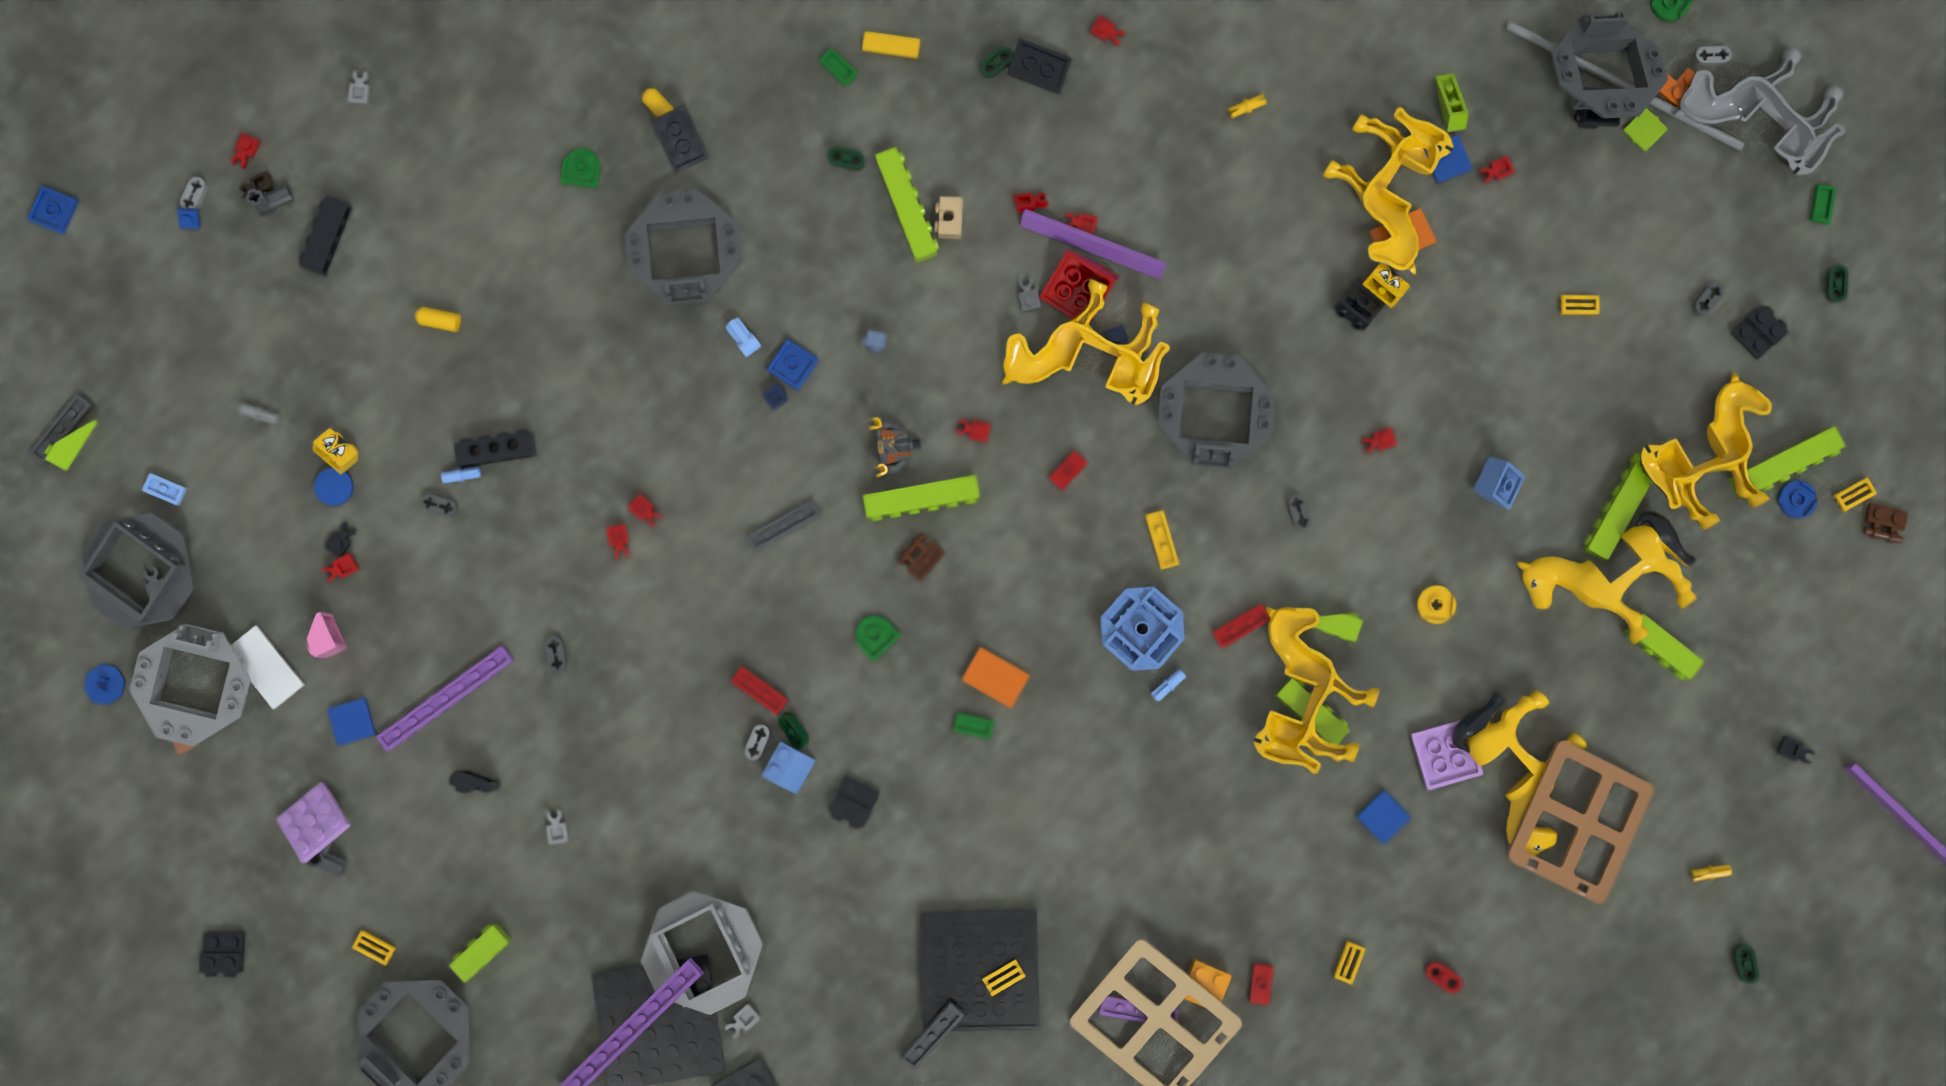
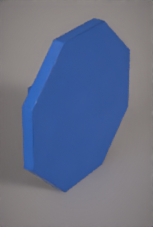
(104, 684)

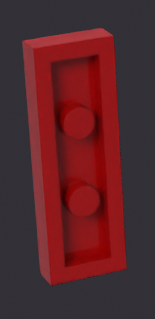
(1241, 626)
(759, 690)

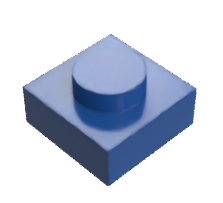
(188, 218)

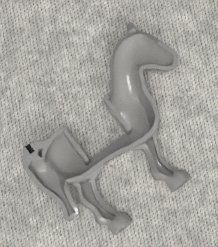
(1747, 96)

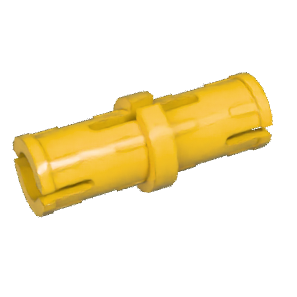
(1247, 106)

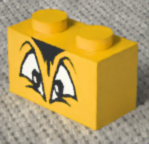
(1386, 285)
(335, 450)

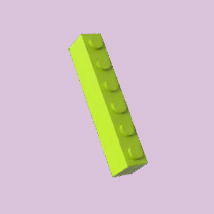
(906, 205)
(1793, 460)
(921, 497)
(1618, 511)

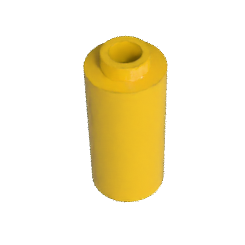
(656, 102)
(438, 319)

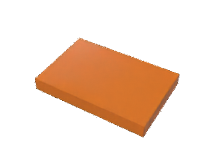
(1422, 228)
(995, 677)

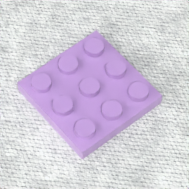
(1440, 759)
(313, 822)

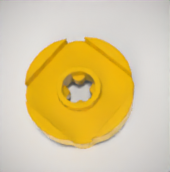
(1444, 597)

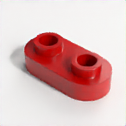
(1443, 976)

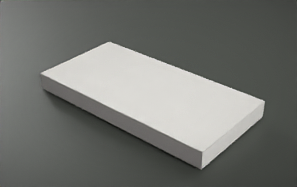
(267, 667)

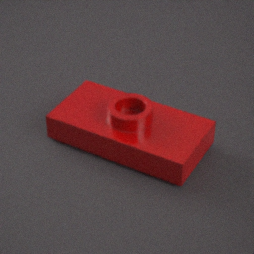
(1068, 470)
(1261, 984)

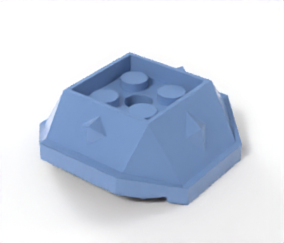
(1159, 616)

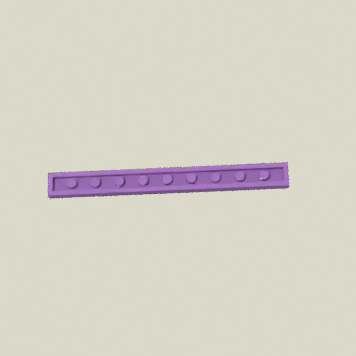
(635, 1025)

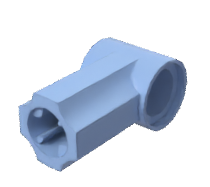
(745, 340)

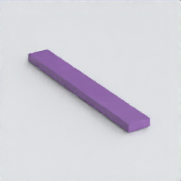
(1093, 244)
(445, 698)
(1896, 810)

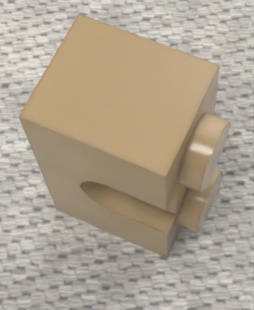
(950, 206)

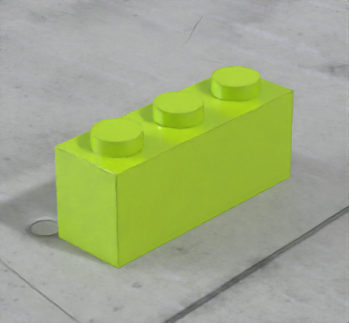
(479, 952)

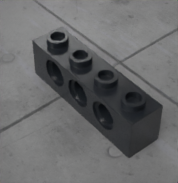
(525, 449)

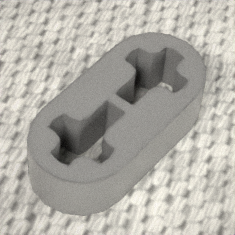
(1712, 51)
(193, 194)
(753, 740)

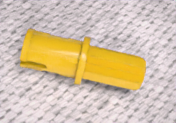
(1710, 872)

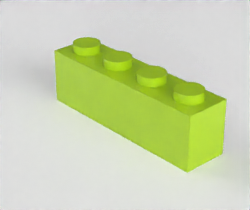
(1668, 650)
(1326, 724)

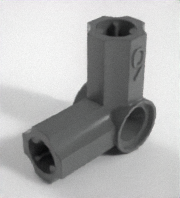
(267, 202)
(329, 862)

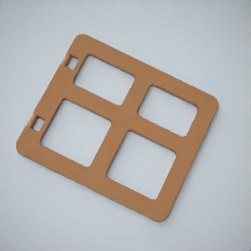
(1585, 823)

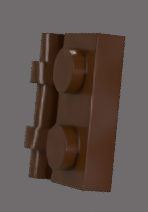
(1886, 517)
(924, 561)

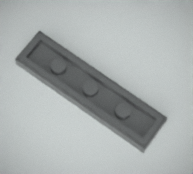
(62, 426)
(783, 525)
(932, 1035)

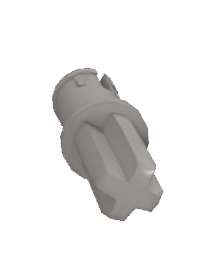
(258, 414)

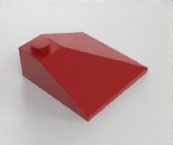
(1069, 284)

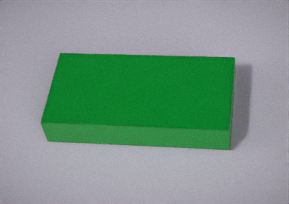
(838, 67)
(1822, 204)
(973, 725)

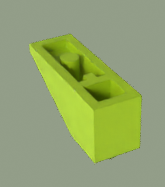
(1451, 103)
(67, 448)
(1341, 626)

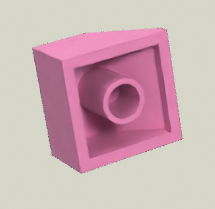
(325, 636)

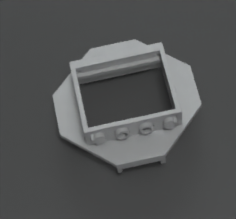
(180, 722)
(738, 932)

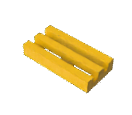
(1596, 305)
(1841, 502)
(391, 948)
(1341, 961)
(1007, 984)

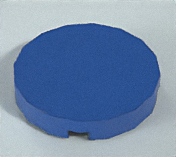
(333, 488)
(1797, 499)

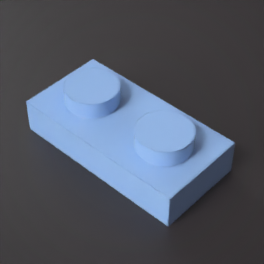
(164, 489)

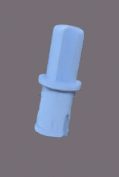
(460, 474)
(1168, 685)

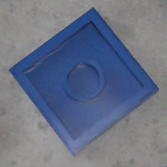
(1453, 164)
(52, 210)
(792, 364)
(351, 721)
(1383, 817)

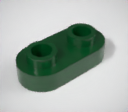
(995, 62)
(847, 156)
(1839, 284)
(793, 730)
(1747, 962)

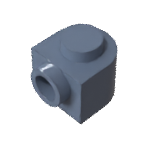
(874, 341)

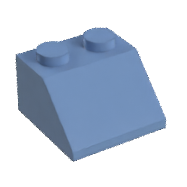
(1499, 482)
(788, 767)

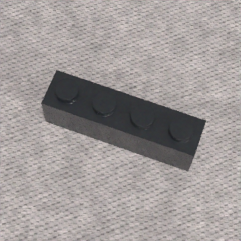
(325, 235)

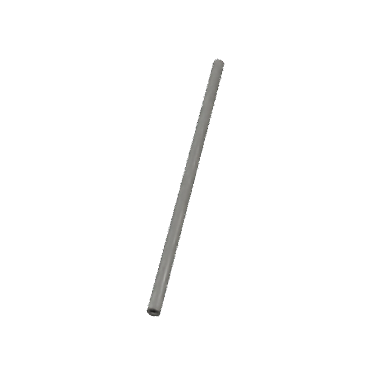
(1622, 84)

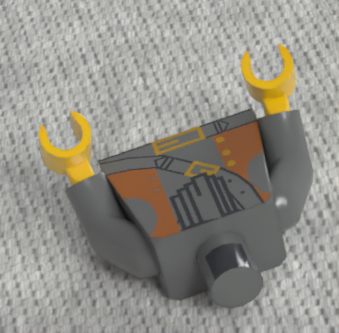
(893, 446)

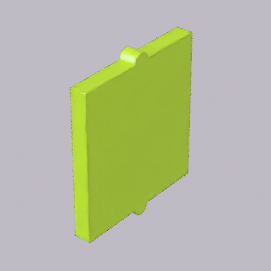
(1645, 130)

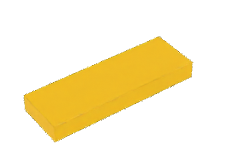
(891, 45)
(1161, 539)

